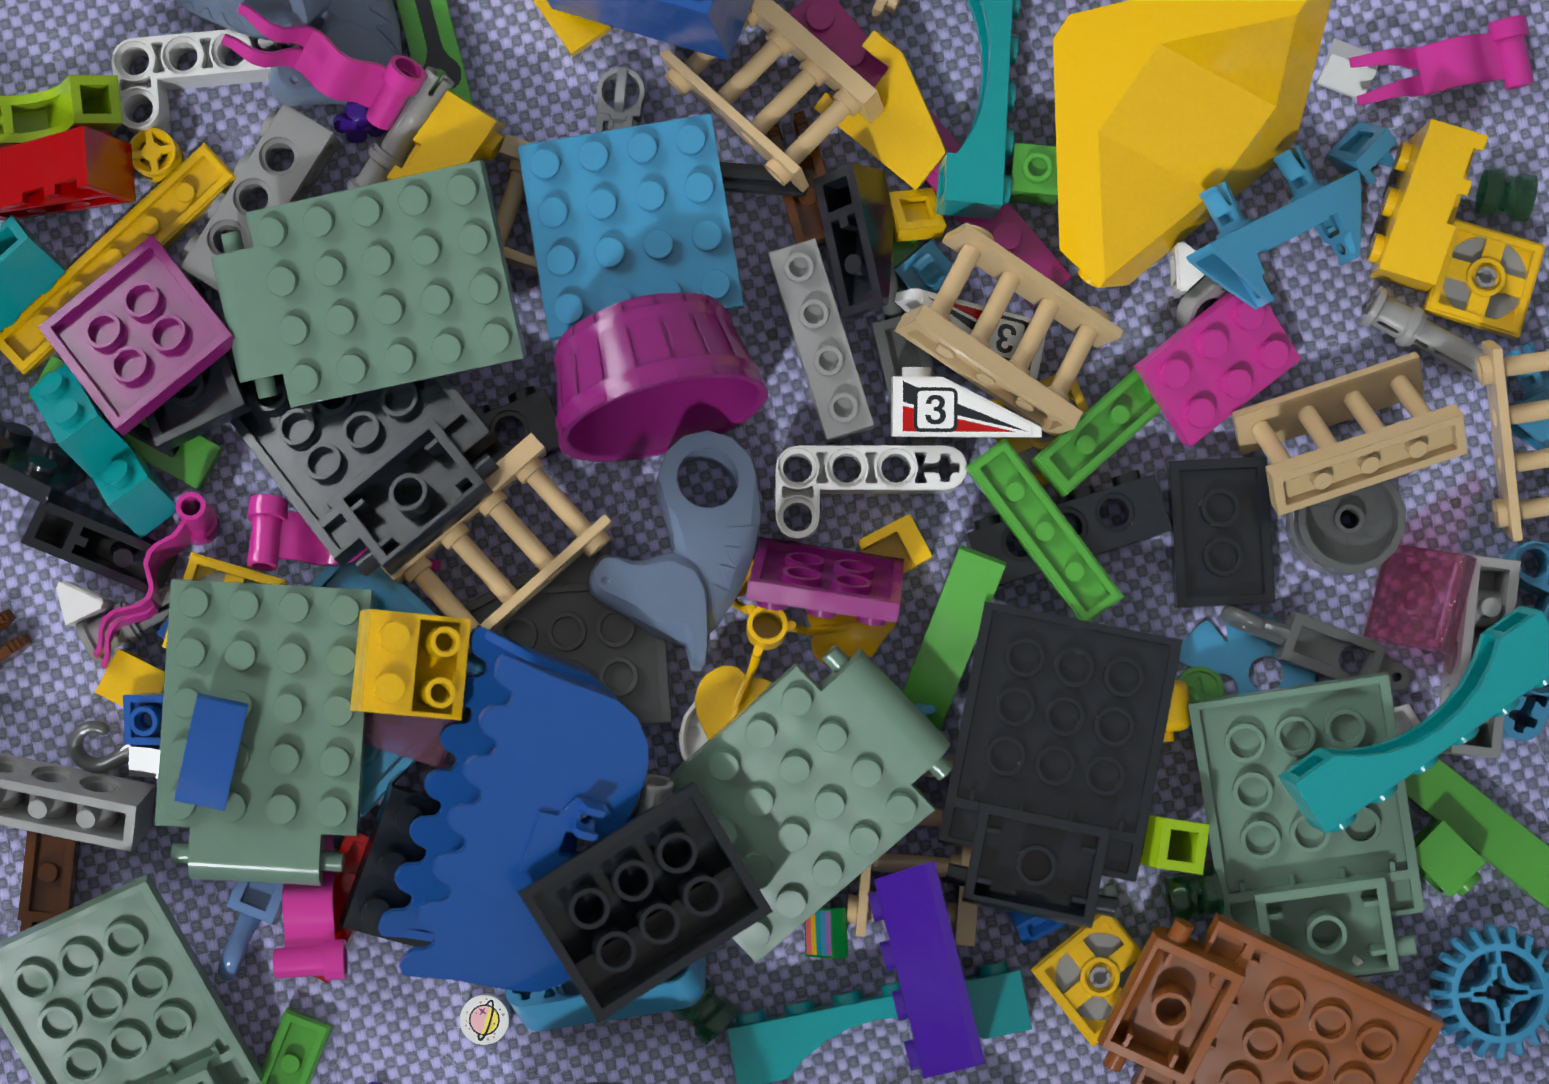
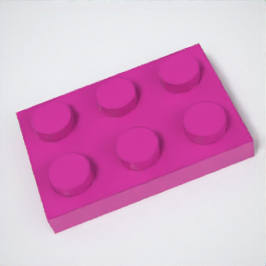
(1216, 365)

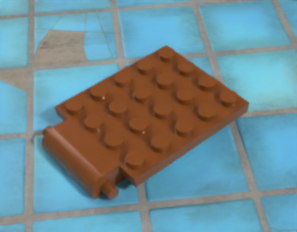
(1258, 1015)

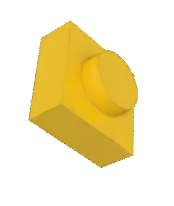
(916, 215)

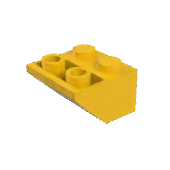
(410, 664)

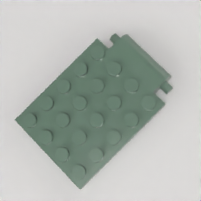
(370, 287)
(300, 743)
(816, 785)
(1275, 870)
(117, 998)

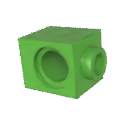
(1033, 174)
(1446, 859)

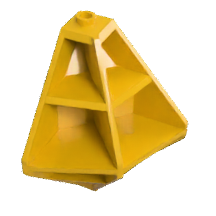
(1163, 108)

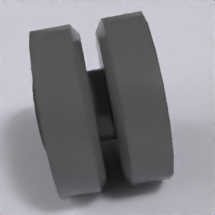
(1332, 549)

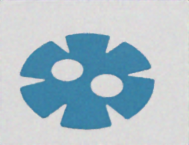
(1234, 657)

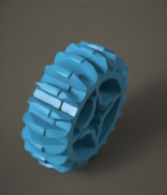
(1490, 970)

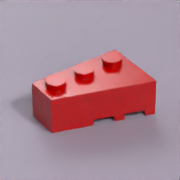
(65, 173)

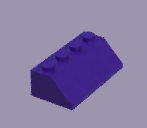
(927, 970)

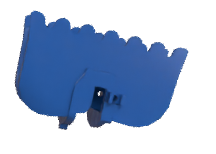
(527, 766)

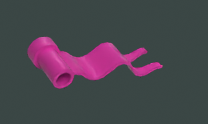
(1456, 62)
(331, 71)
(196, 526)
(286, 536)
(310, 932)

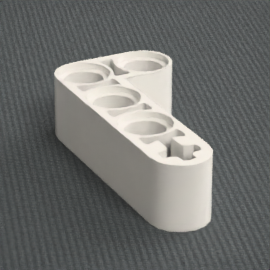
(164, 75)
(868, 482)

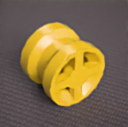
(151, 146)

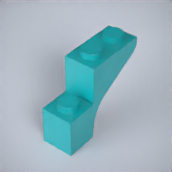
(102, 452)

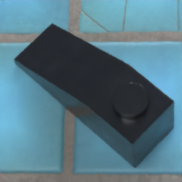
(858, 235)
(89, 540)

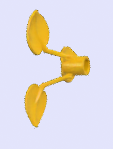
(728, 690)

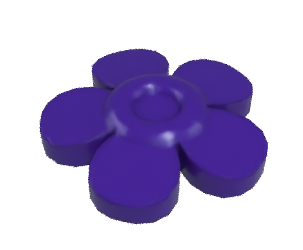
(355, 123)

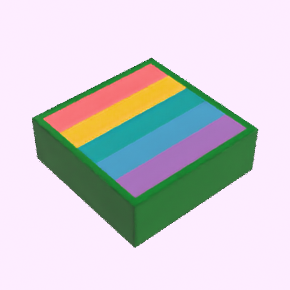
(827, 933)

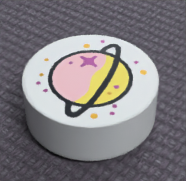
(485, 1019)

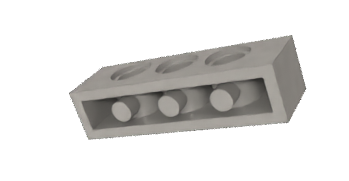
(280, 132)
(820, 341)
(1489, 599)
(74, 803)

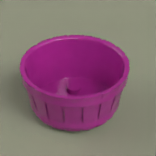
(650, 375)

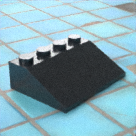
(645, 901)

